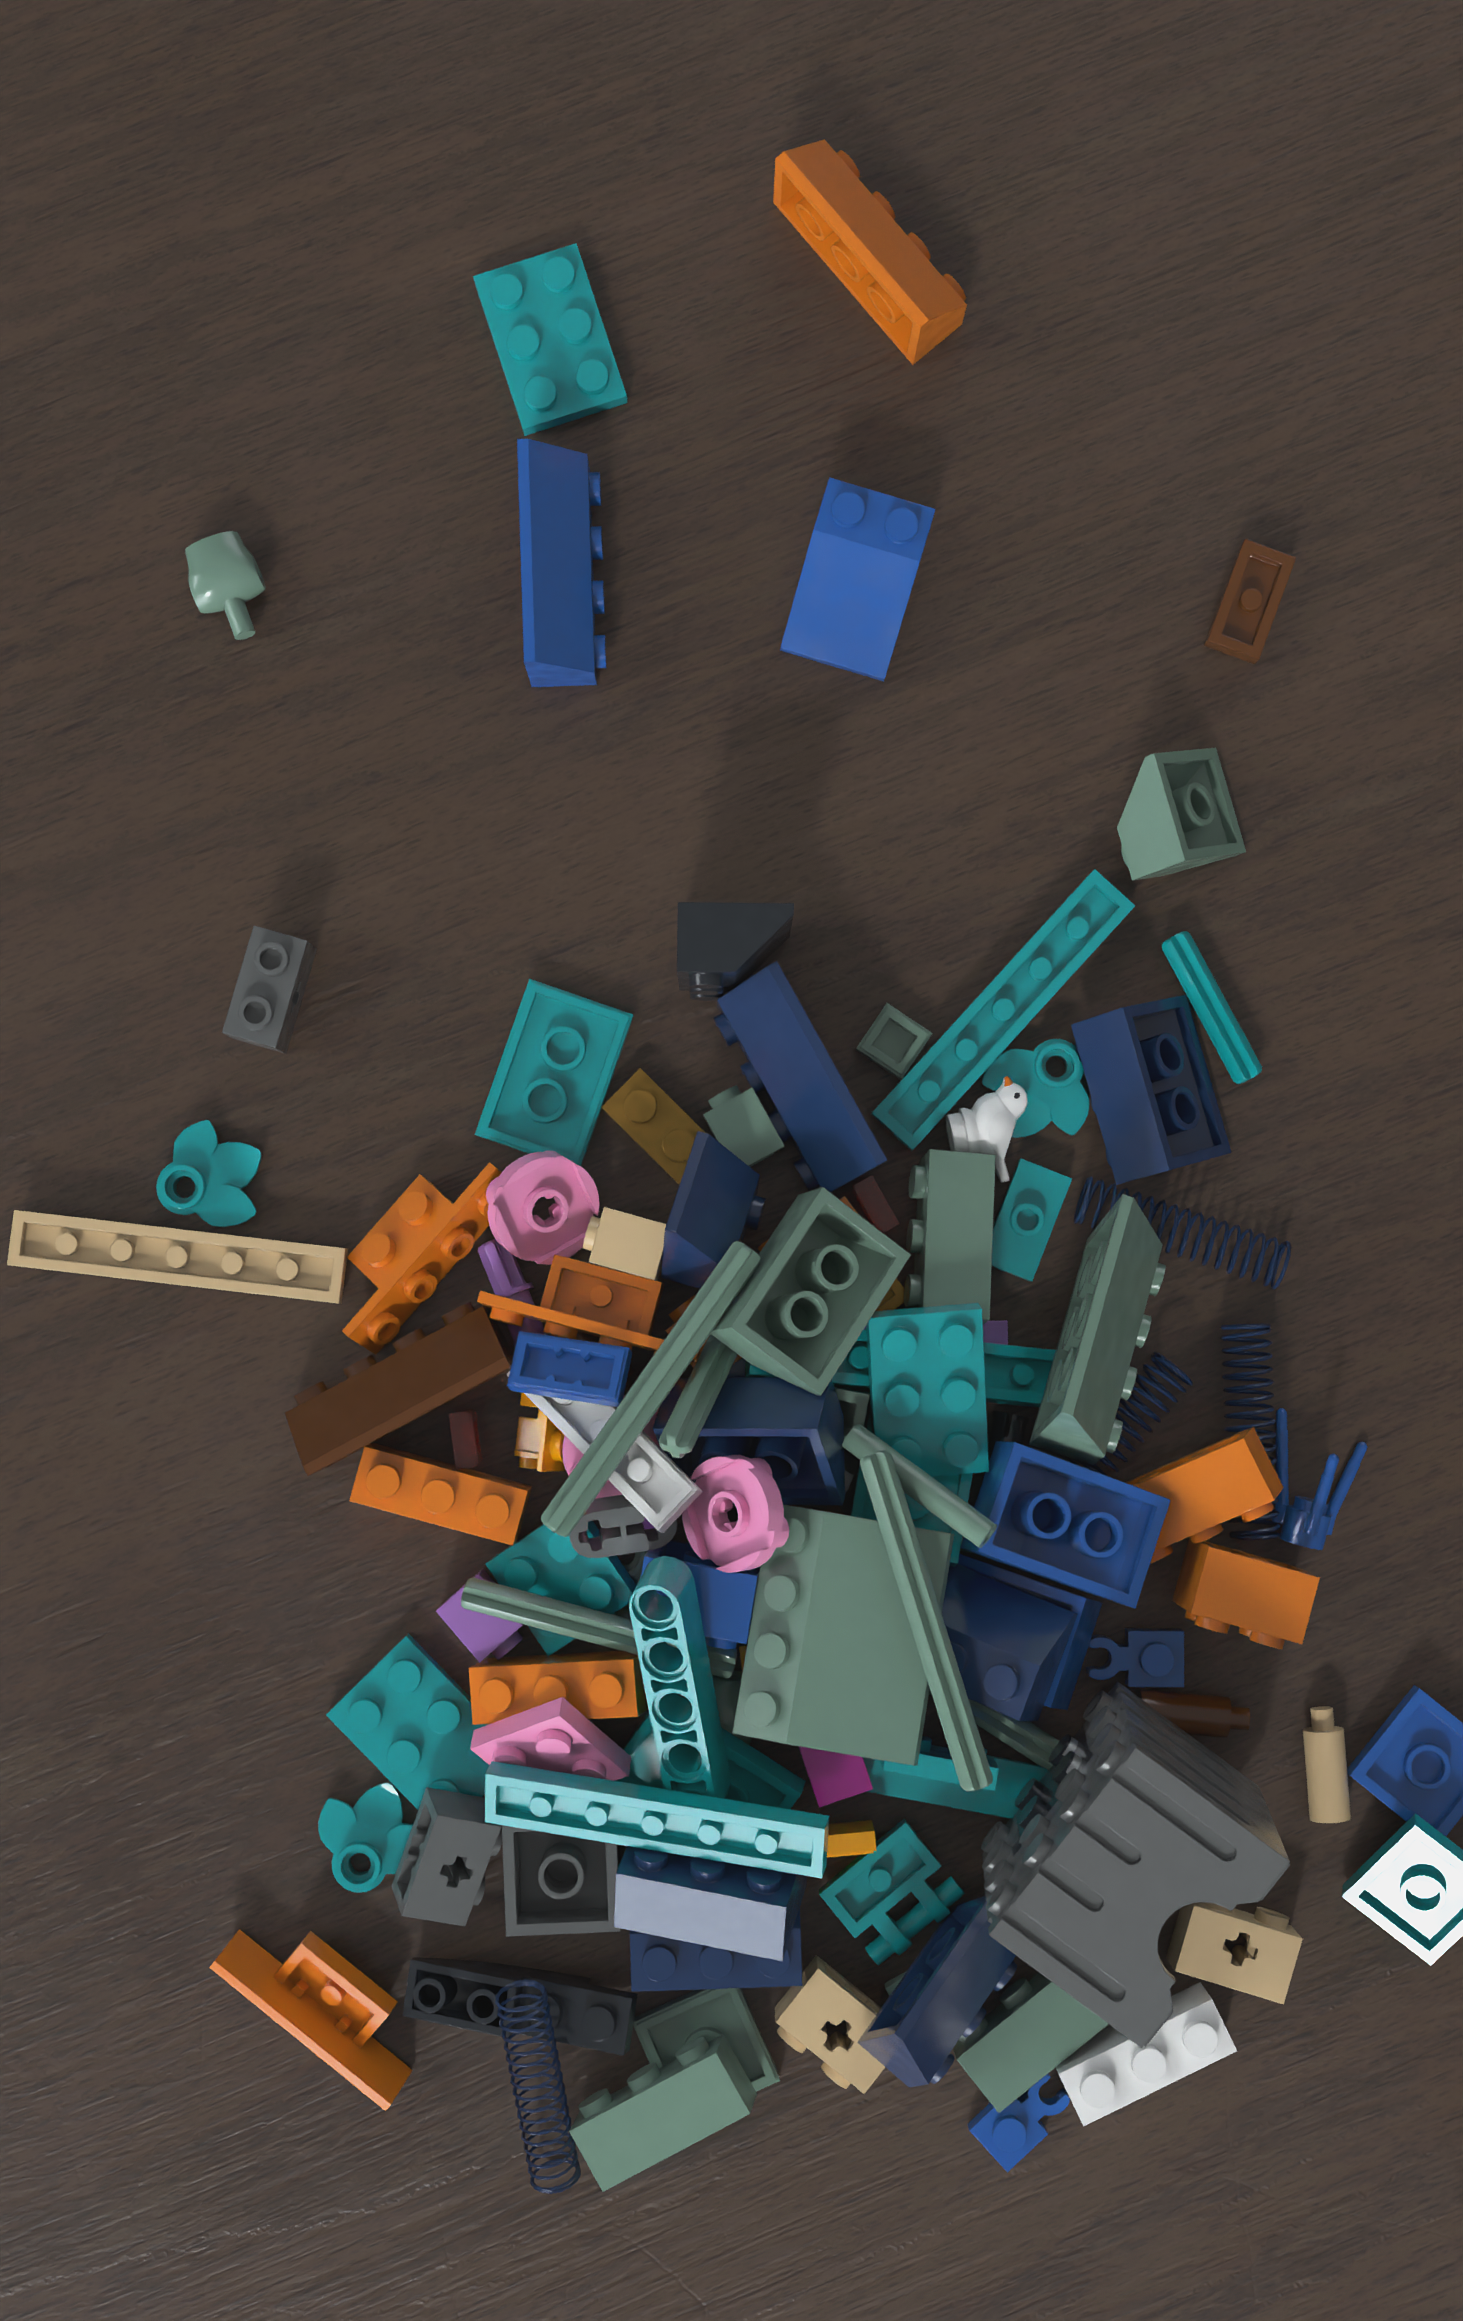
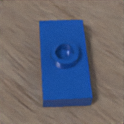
(569, 1369)

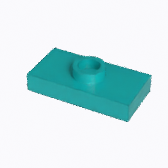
(1027, 1218)

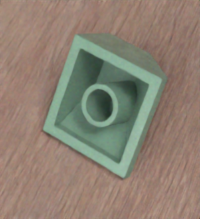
(1178, 815)

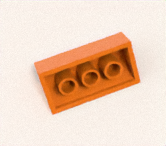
(867, 248)

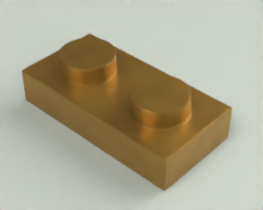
(654, 1122)

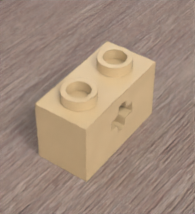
(626, 1243)
(1257, 1969)
(830, 1998)

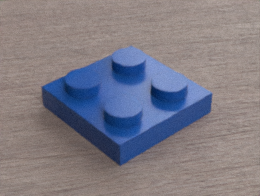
(1416, 1762)

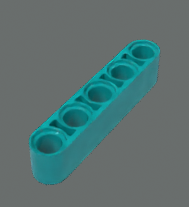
(680, 1671)

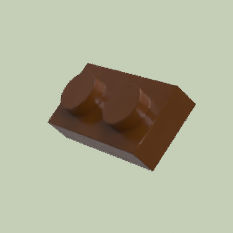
(1250, 601)

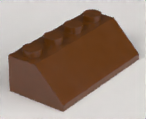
(399, 1388)

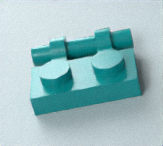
(880, 1880)

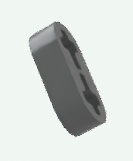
(619, 1531)

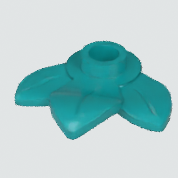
(1049, 1097)
(218, 1177)
(368, 1828)

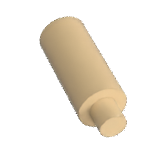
(1326, 1768)

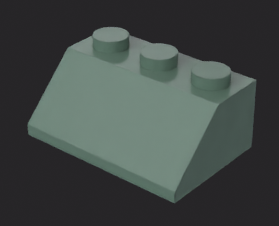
(811, 1292)

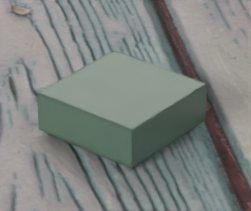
(894, 1041)

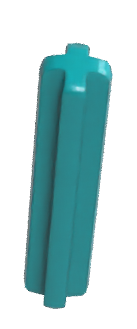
(1211, 1007)

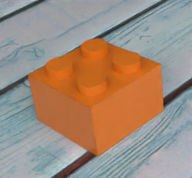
(1245, 1590)

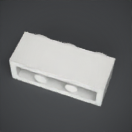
(1116, 2071)

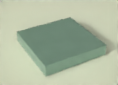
(708, 2015)

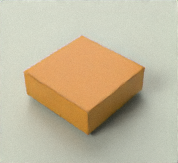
(851, 1838)

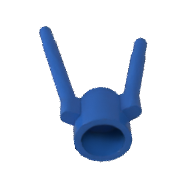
(1309, 1519)

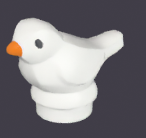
(988, 1124)

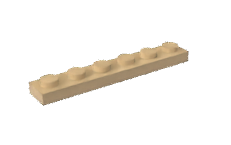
(177, 1256)

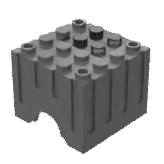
(1116, 1844)

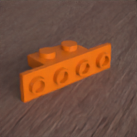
(413, 1252)
(589, 1301)
(323, 2006)

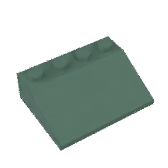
(1099, 1337)
(833, 1642)

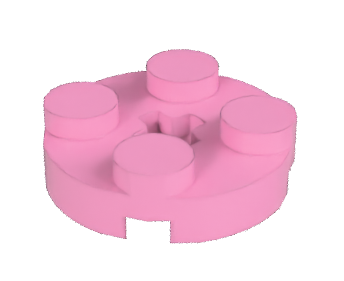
(514, 1197)
(760, 1511)

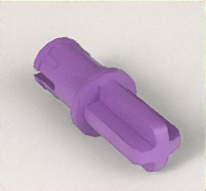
(508, 1282)

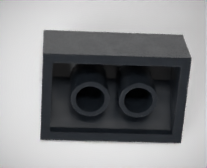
(726, 943)

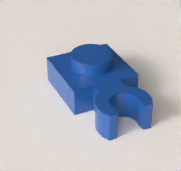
(1148, 1657)
(1017, 2127)

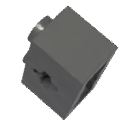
(269, 989)
(446, 1858)

